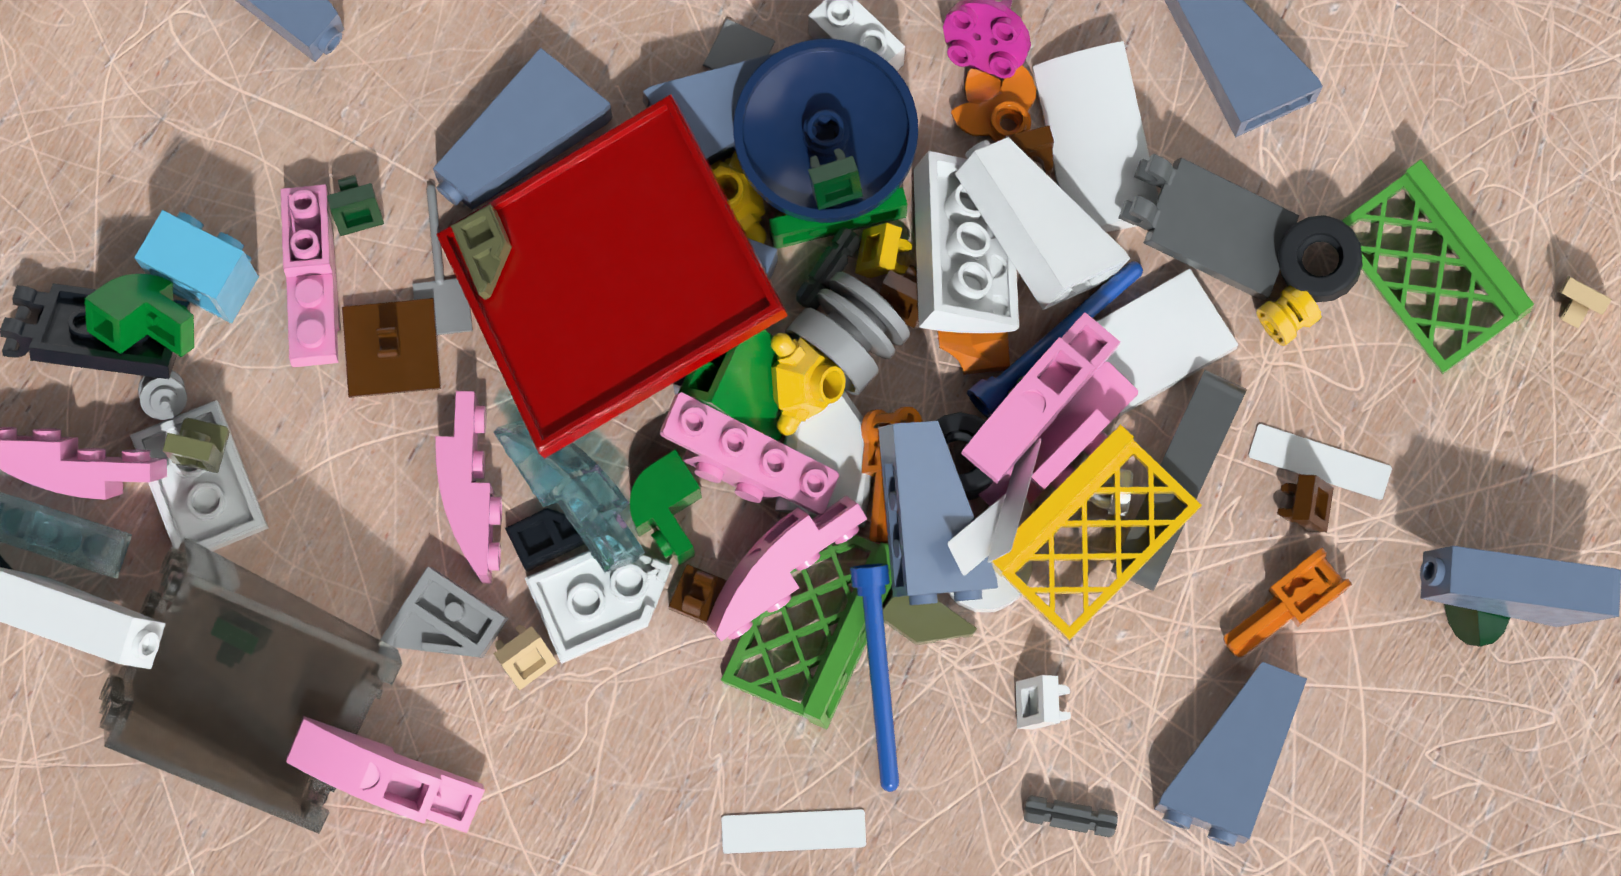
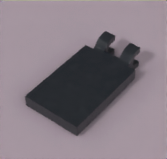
(55, 332)

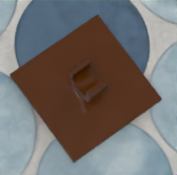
(391, 348)

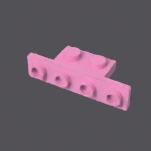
(1074, 430)
(745, 457)

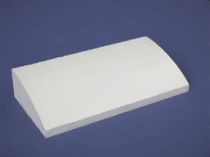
(1095, 130)
(961, 267)

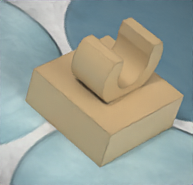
(1581, 300)
(524, 656)

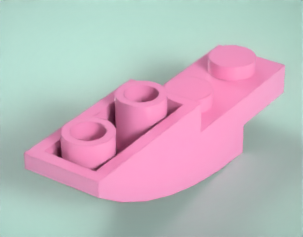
(310, 276)
(1040, 397)
(61, 467)
(469, 504)
(763, 575)
(383, 777)

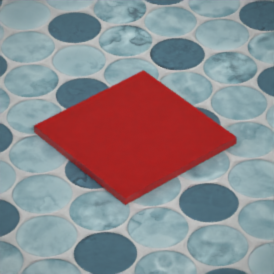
(616, 277)

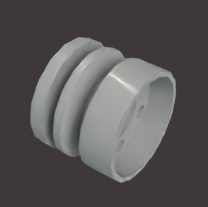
(854, 325)

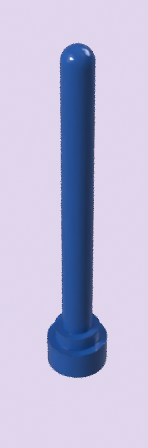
(990, 393)
(870, 584)

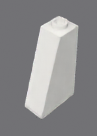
(1038, 224)
(78, 619)

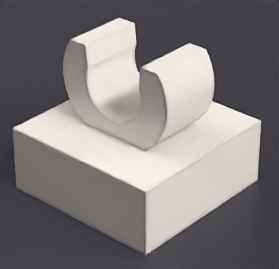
(1039, 702)

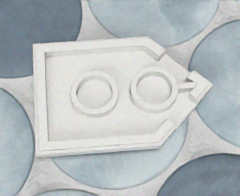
(837, 442)
(592, 607)

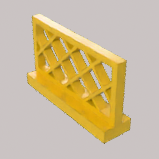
(1066, 502)

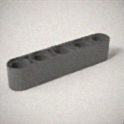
(1189, 463)

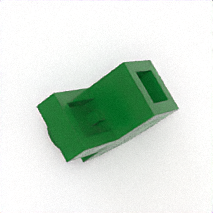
(137, 307)
(659, 495)

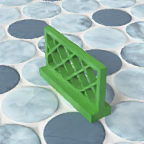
(1466, 245)
(840, 656)

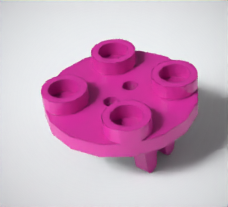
(986, 36)

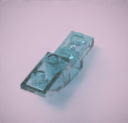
(581, 490)
(62, 536)

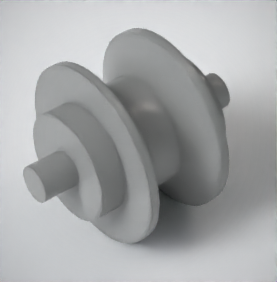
(162, 397)

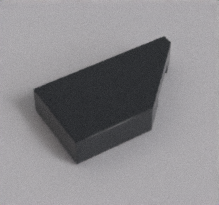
(543, 537)

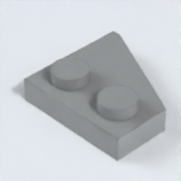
(444, 619)

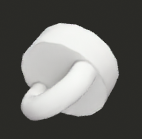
(1126, 480)

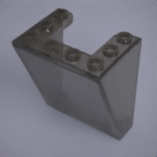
(236, 681)

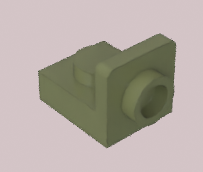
(197, 445)

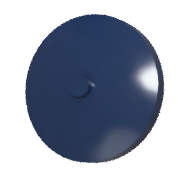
(818, 101)

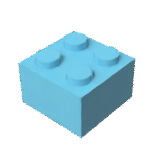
(202, 267)

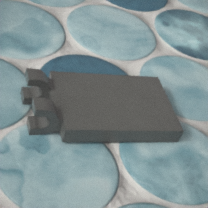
(1211, 224)

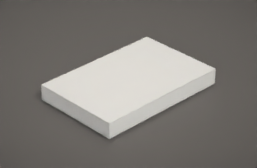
(1167, 336)
(201, 503)

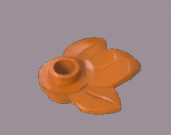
(994, 101)

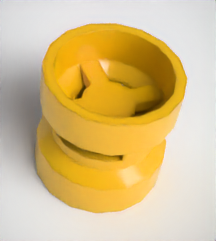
(1288, 315)

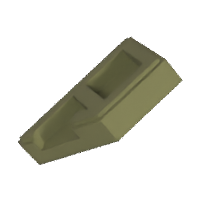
(483, 247)
(925, 621)

